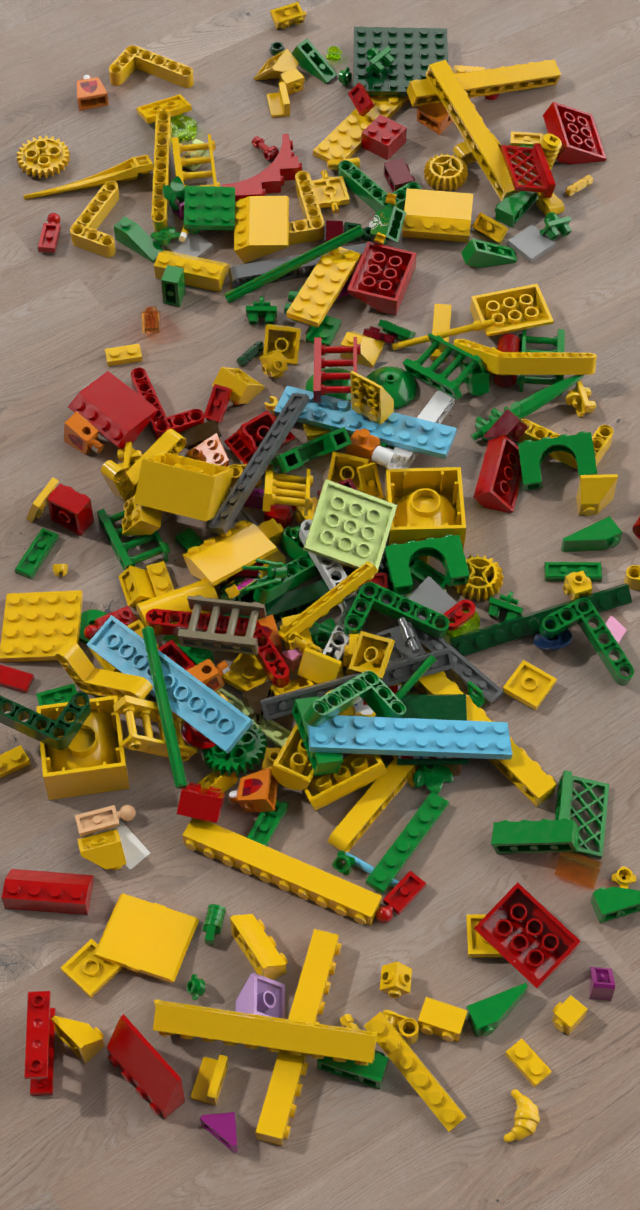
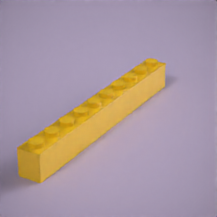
(491, 81)
(471, 127)
(520, 769)
(282, 870)
(265, 1031)
(290, 1068)

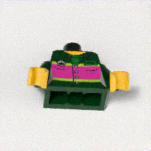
(236, 589)

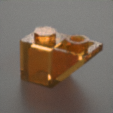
(151, 319)

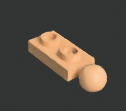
(103, 819)

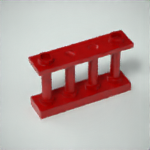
(320, 363)
(40, 1044)

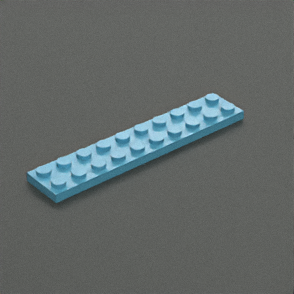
(396, 430)
(186, 694)
(411, 737)

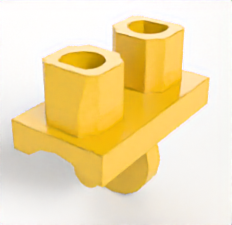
(579, 399)
(128, 456)

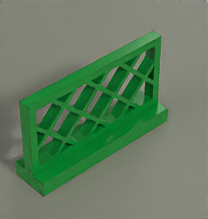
(564, 807)

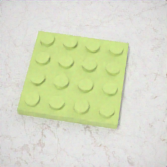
(349, 526)

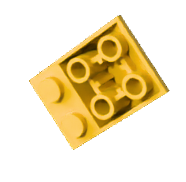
(370, 399)

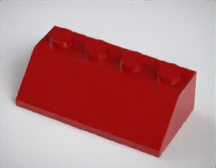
(499, 476)
(47, 891)

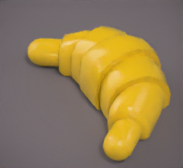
(525, 1118)

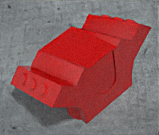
(251, 434)

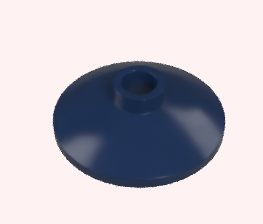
(555, 643)

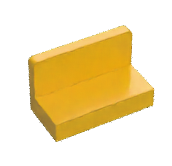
(279, 102)
(136, 585)
(210, 1080)

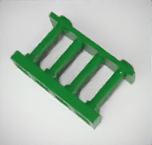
(557, 341)
(440, 381)
(121, 548)

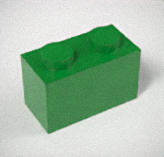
(173, 285)

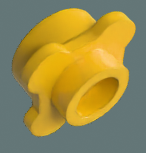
(624, 872)

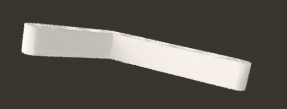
(402, 458)
(327, 572)

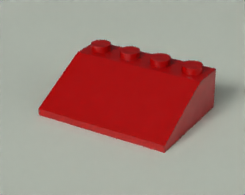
(576, 132)
(383, 277)
(114, 409)
(527, 935)
(145, 1068)

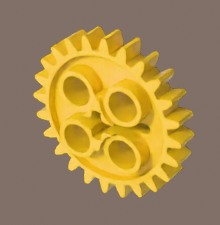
(43, 156)

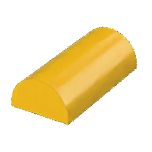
(176, 600)
(292, 764)
(353, 774)

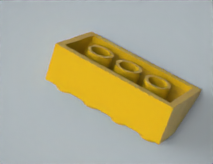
(197, 271)

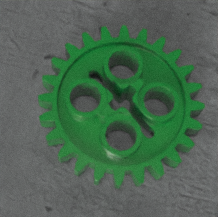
(242, 756)

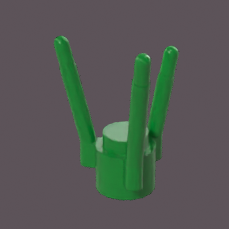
(277, 571)

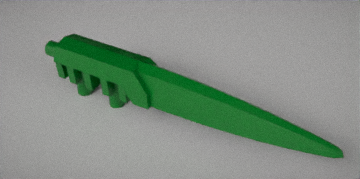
(526, 406)

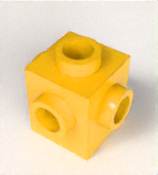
(274, 364)
(577, 585)
(395, 979)

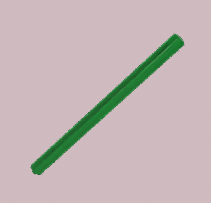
(294, 264)
(164, 708)

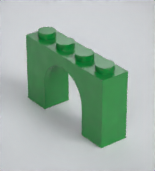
(310, 450)
(534, 452)
(445, 549)

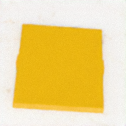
(146, 938)

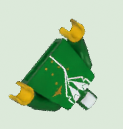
(388, 222)

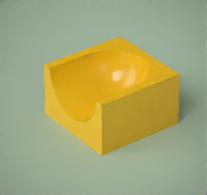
(183, 485)
(427, 503)
(94, 757)

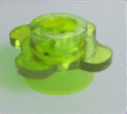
(333, 53)

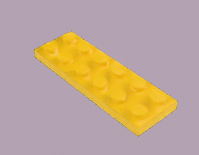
(323, 286)

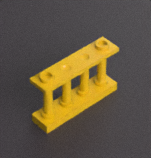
(180, 162)
(288, 487)
(148, 712)

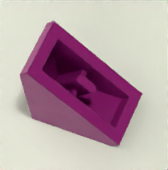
(601, 983)
(222, 1127)

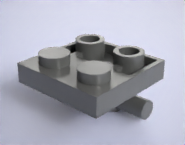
(406, 641)

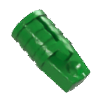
(213, 922)

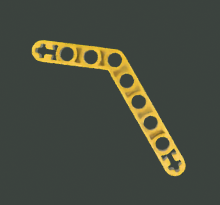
(530, 362)

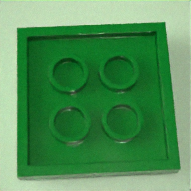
(209, 208)

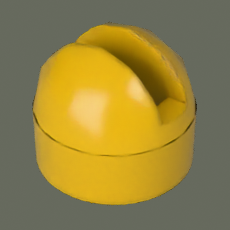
(60, 568)

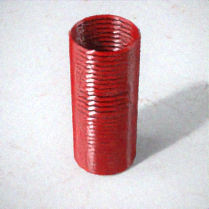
(507, 343)

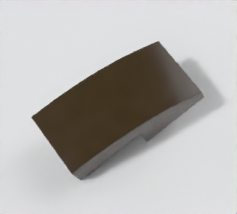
(199, 433)

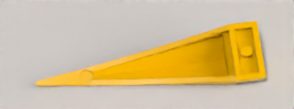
(119, 173)

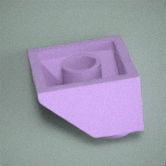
(262, 997)

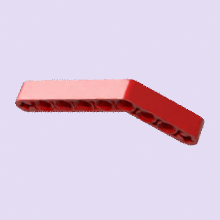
(156, 617)

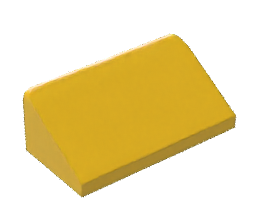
(216, 780)

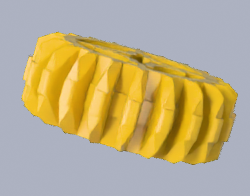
(445, 172)
(479, 571)

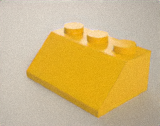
(257, 946)

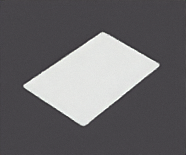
(132, 847)

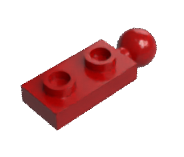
(50, 234)
(124, 615)
(400, 897)

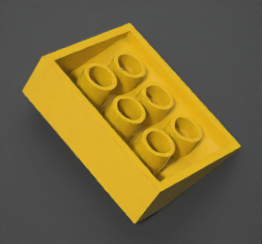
(437, 215)
(261, 226)
(512, 309)
(228, 552)

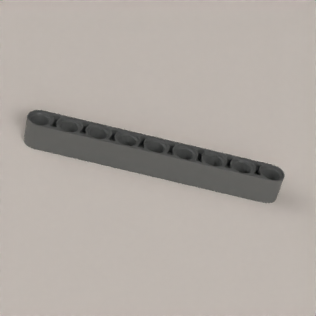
(246, 272)

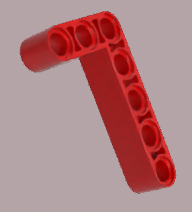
(160, 422)

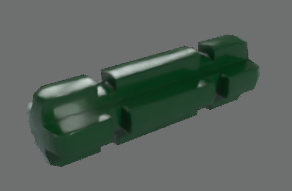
(250, 353)

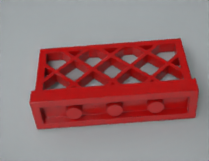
(539, 168)

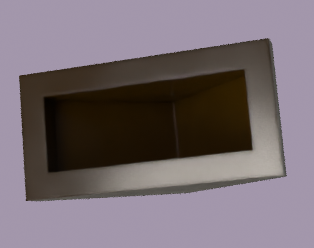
(252, 699)

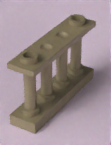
(227, 641)

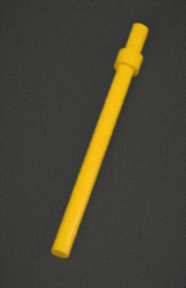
(477, 326)

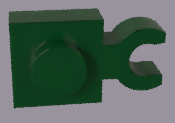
(348, 226)

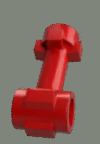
(269, 152)

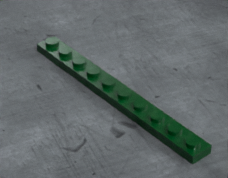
(531, 622)

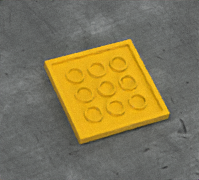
(39, 624)

